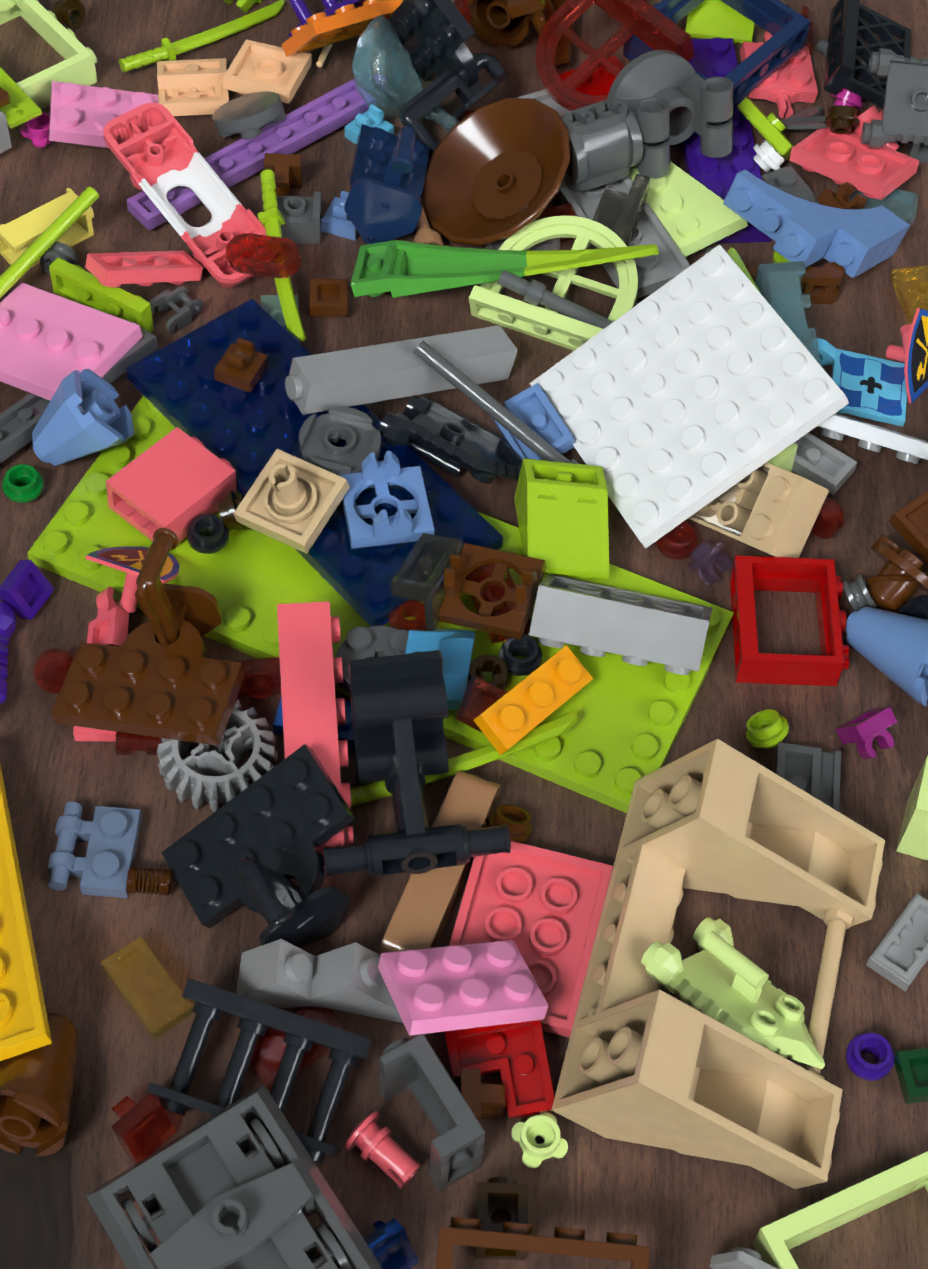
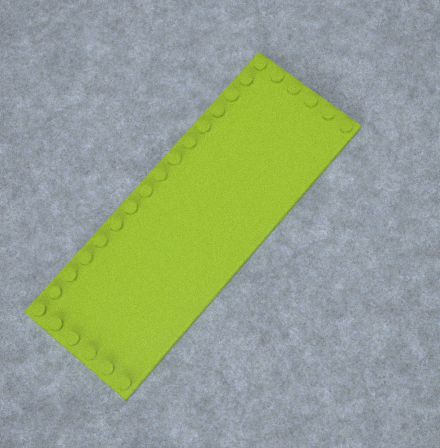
(624, 713)

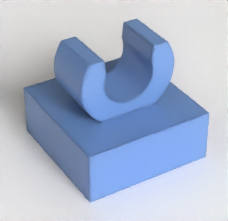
(337, 221)

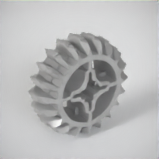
(211, 770)

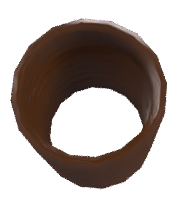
(135, 884)

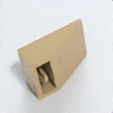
(767, 511)

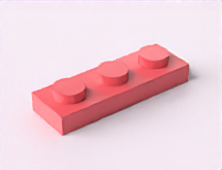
(143, 268)

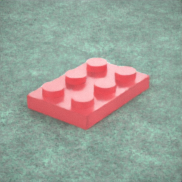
(847, 160)

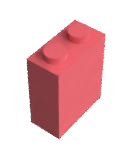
(170, 485)

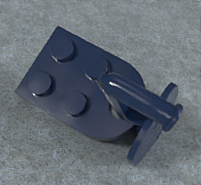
(386, 183)

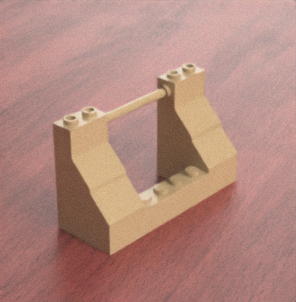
(662, 1070)

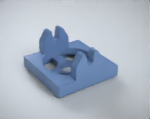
(386, 529)

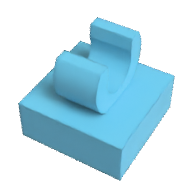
(372, 117)

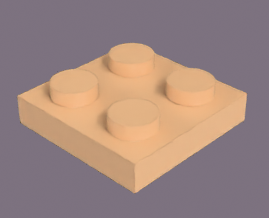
(266, 68)

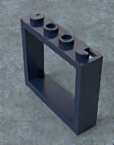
(783, 22)

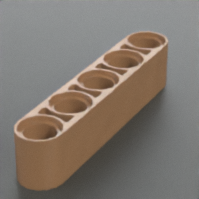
(432, 895)

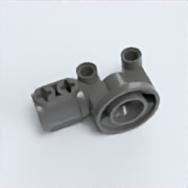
(648, 108)

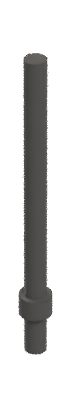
(536, 293)
(489, 404)

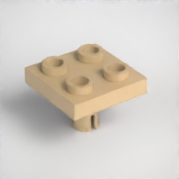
(291, 500)

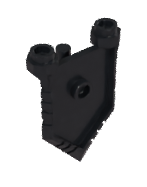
(450, 441)

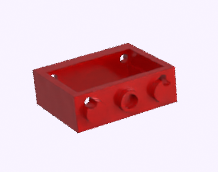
(787, 575)

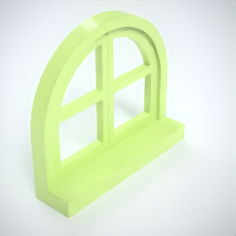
(546, 323)

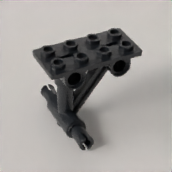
(400, 741)

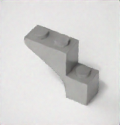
(335, 980)

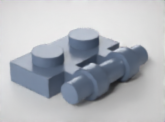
(109, 853)

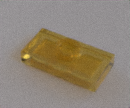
(911, 289)
(147, 987)

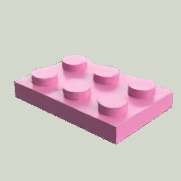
(82, 111)
(462, 987)

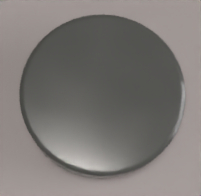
(249, 114)

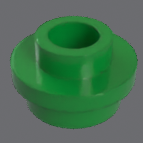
(22, 483)

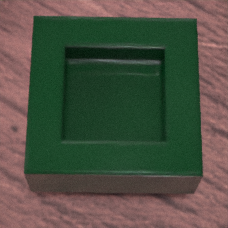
(913, 1074)

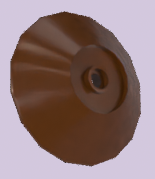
(496, 171)

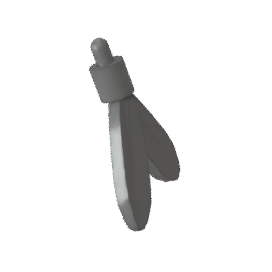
(805, 119)

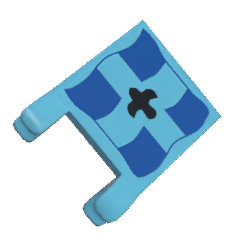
(870, 384)

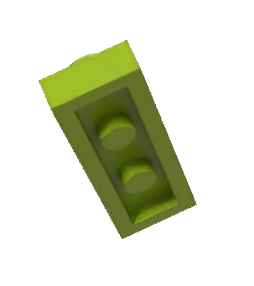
(84, 288)

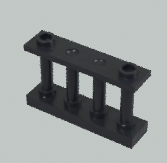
(254, 1021)

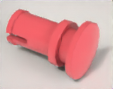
(382, 1150)

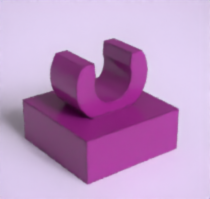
(866, 728)

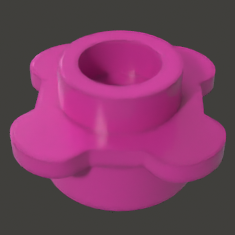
(37, 130)

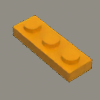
(533, 700)

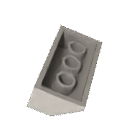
(620, 623)

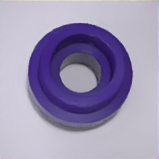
(875, 1045)

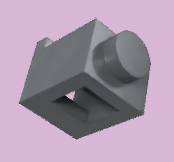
(302, 218)

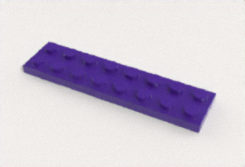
(716, 59)

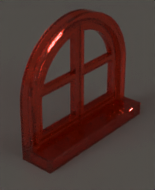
(637, 18)

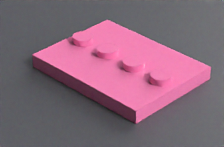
(52, 336)

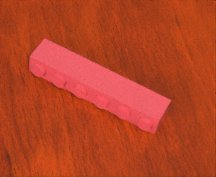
(309, 692)

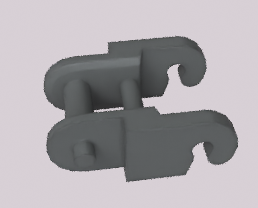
(168, 300)

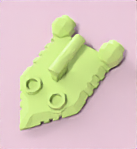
(733, 992)

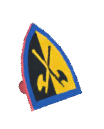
(913, 354)
(130, 560)

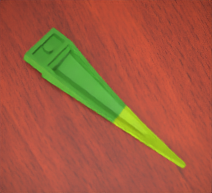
(421, 268)

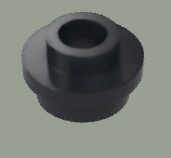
(205, 526)
(525, 647)

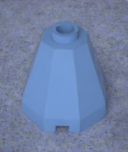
(81, 420)

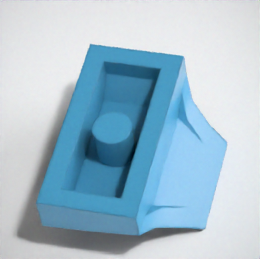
(456, 655)

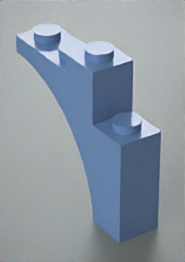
(817, 231)

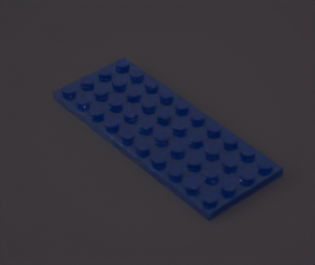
(253, 425)

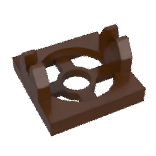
(508, 624)

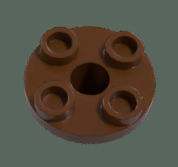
(898, 576)

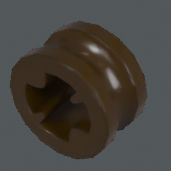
(490, 664)

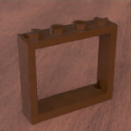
(520, 1238)

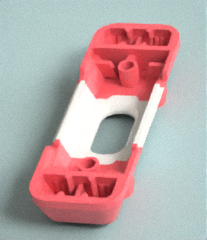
(163, 157)

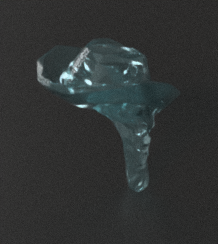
(387, 75)

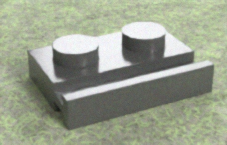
(811, 771)

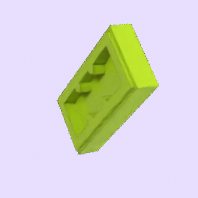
(768, 126)

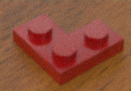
(514, 1050)

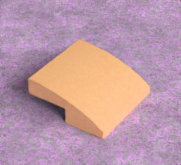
(192, 86)

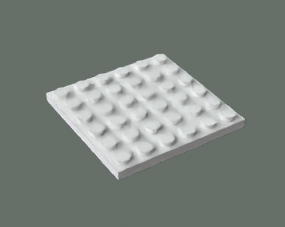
(688, 394)

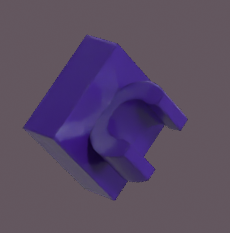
(25, 589)

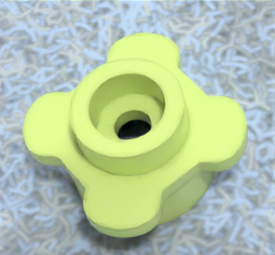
(546, 1127)

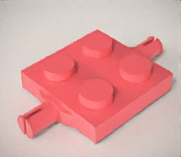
(789, 83)

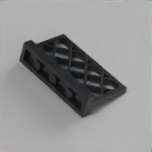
(846, 45)

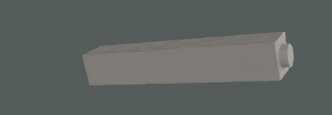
(394, 370)

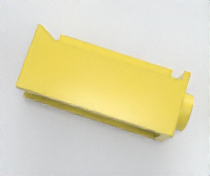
(24, 230)

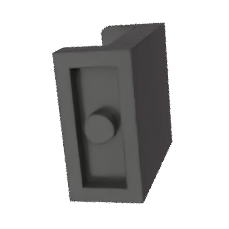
(461, 1138)

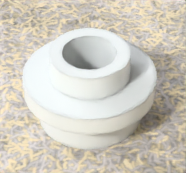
(767, 157)

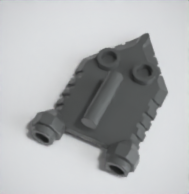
(904, 100)

